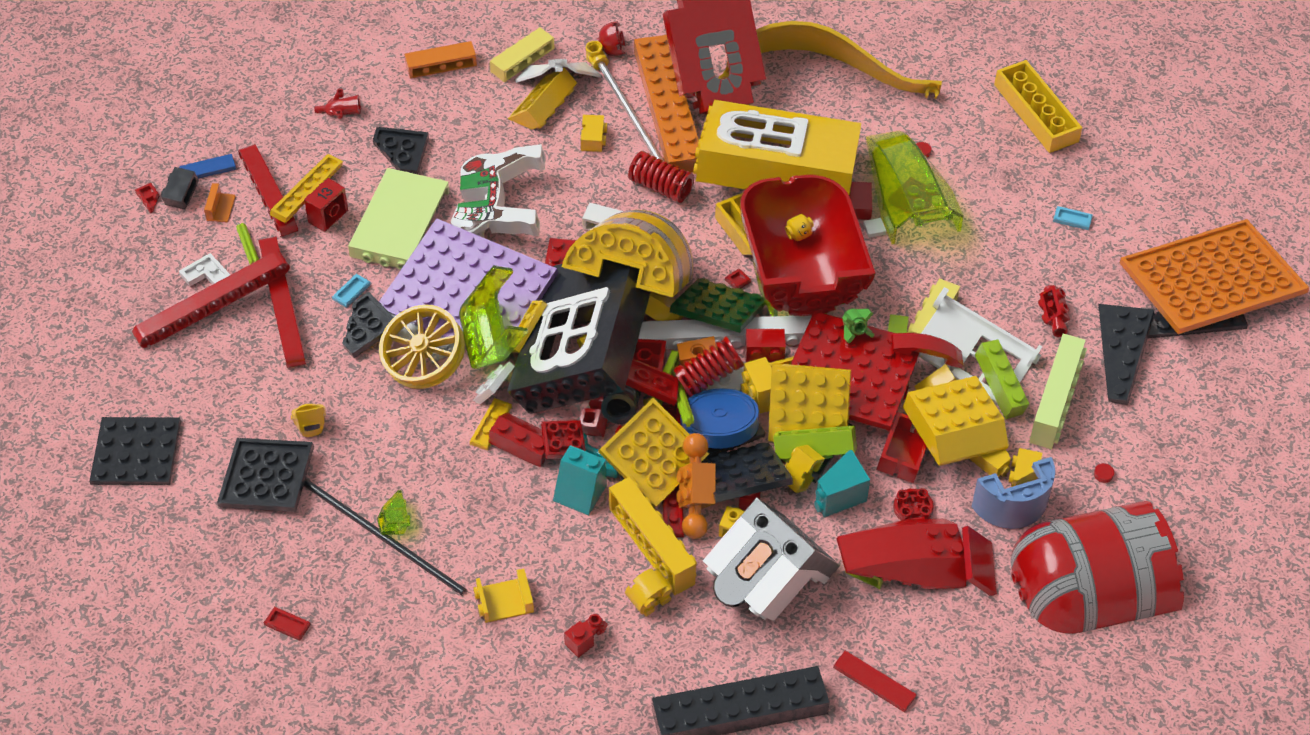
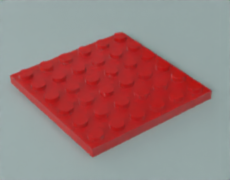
(877, 372)

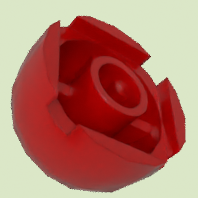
(611, 37)

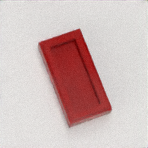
(287, 623)

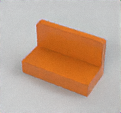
(218, 204)

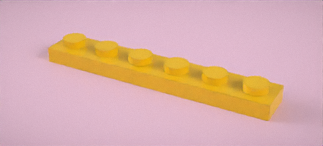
(295, 197)

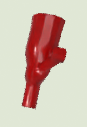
(342, 106)

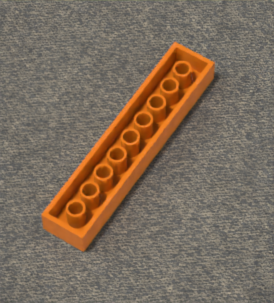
(668, 110)

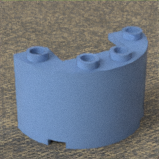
(1016, 505)

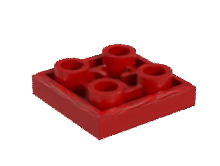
(560, 435)

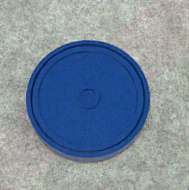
(723, 417)

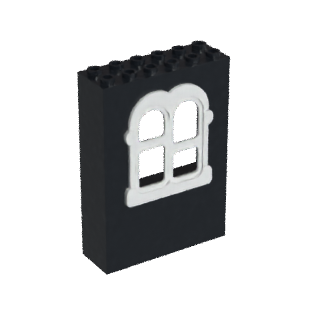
(604, 360)

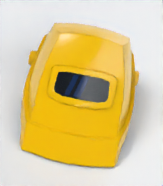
(309, 419)

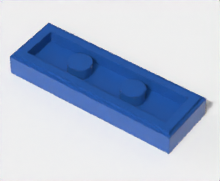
(212, 166)

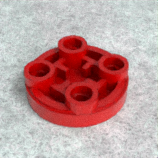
(913, 504)

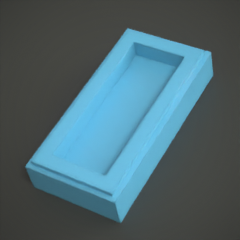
(1072, 218)
(351, 290)

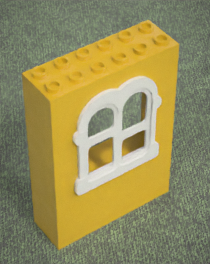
(817, 146)

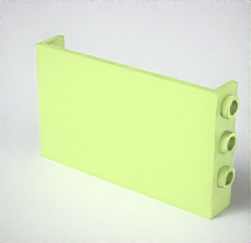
(397, 218)

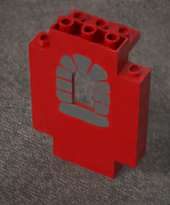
(712, 23)

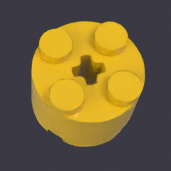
(649, 591)

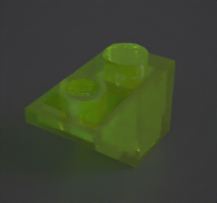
(393, 516)

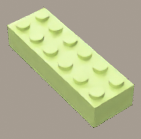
(1058, 392)

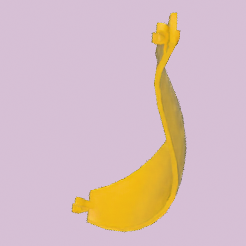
(827, 41)

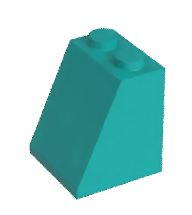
(580, 480)
(842, 486)

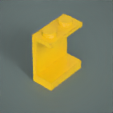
(504, 598)

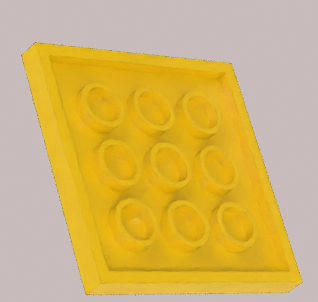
(808, 398)
(649, 451)

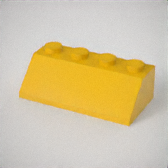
(544, 99)

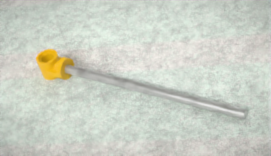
(598, 60)

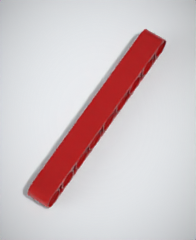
(210, 299)
(284, 311)

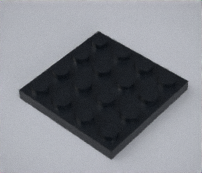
(135, 451)
(747, 471)
(266, 474)

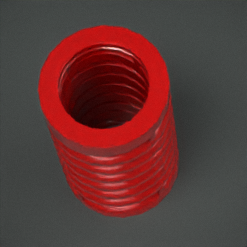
(661, 176)
(715, 364)

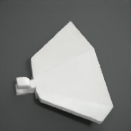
(537, 70)

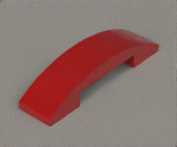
(927, 344)

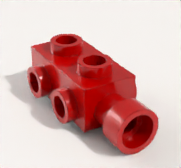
(1055, 309)

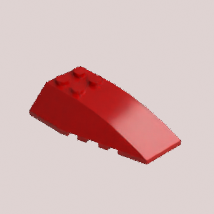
(908, 551)

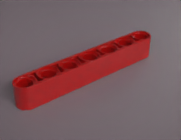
(265, 186)

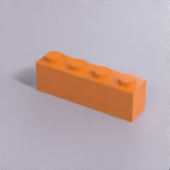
(440, 59)

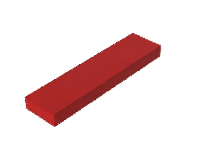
(874, 681)

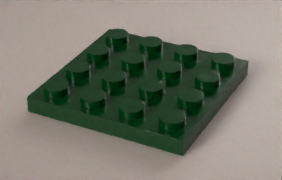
(718, 305)

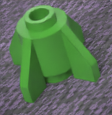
(856, 323)

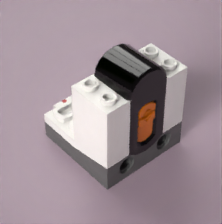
(765, 562)

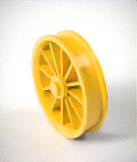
(422, 346)

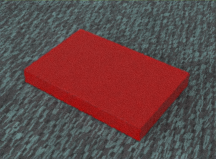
(653, 382)
(979, 561)

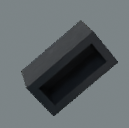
(179, 188)

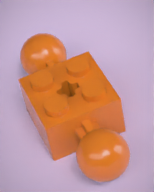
(695, 486)

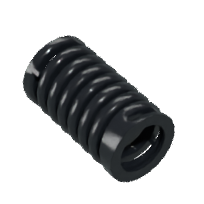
(621, 406)

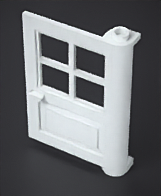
(964, 328)

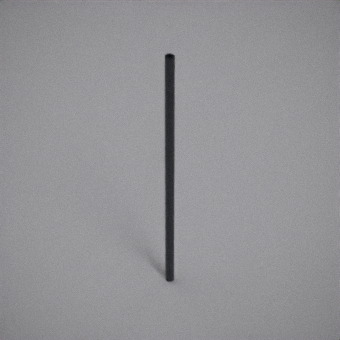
(386, 538)

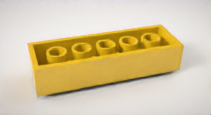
(1038, 106)
(652, 535)

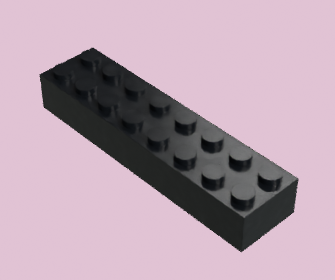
(742, 704)

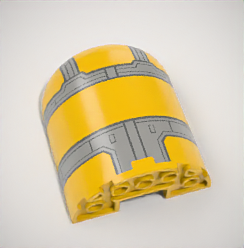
(639, 241)

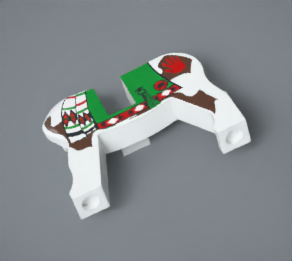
(485, 196)

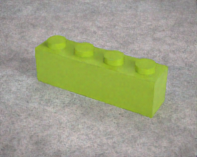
(1001, 379)
(823, 440)

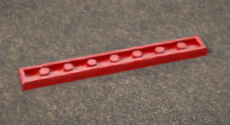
(671, 512)

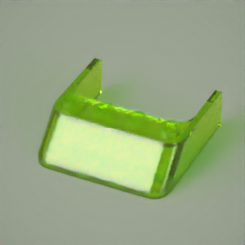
(483, 324)

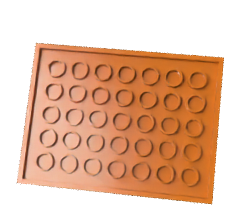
(1213, 276)

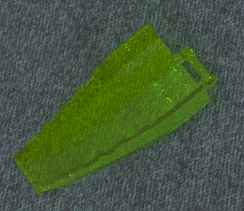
(908, 184)

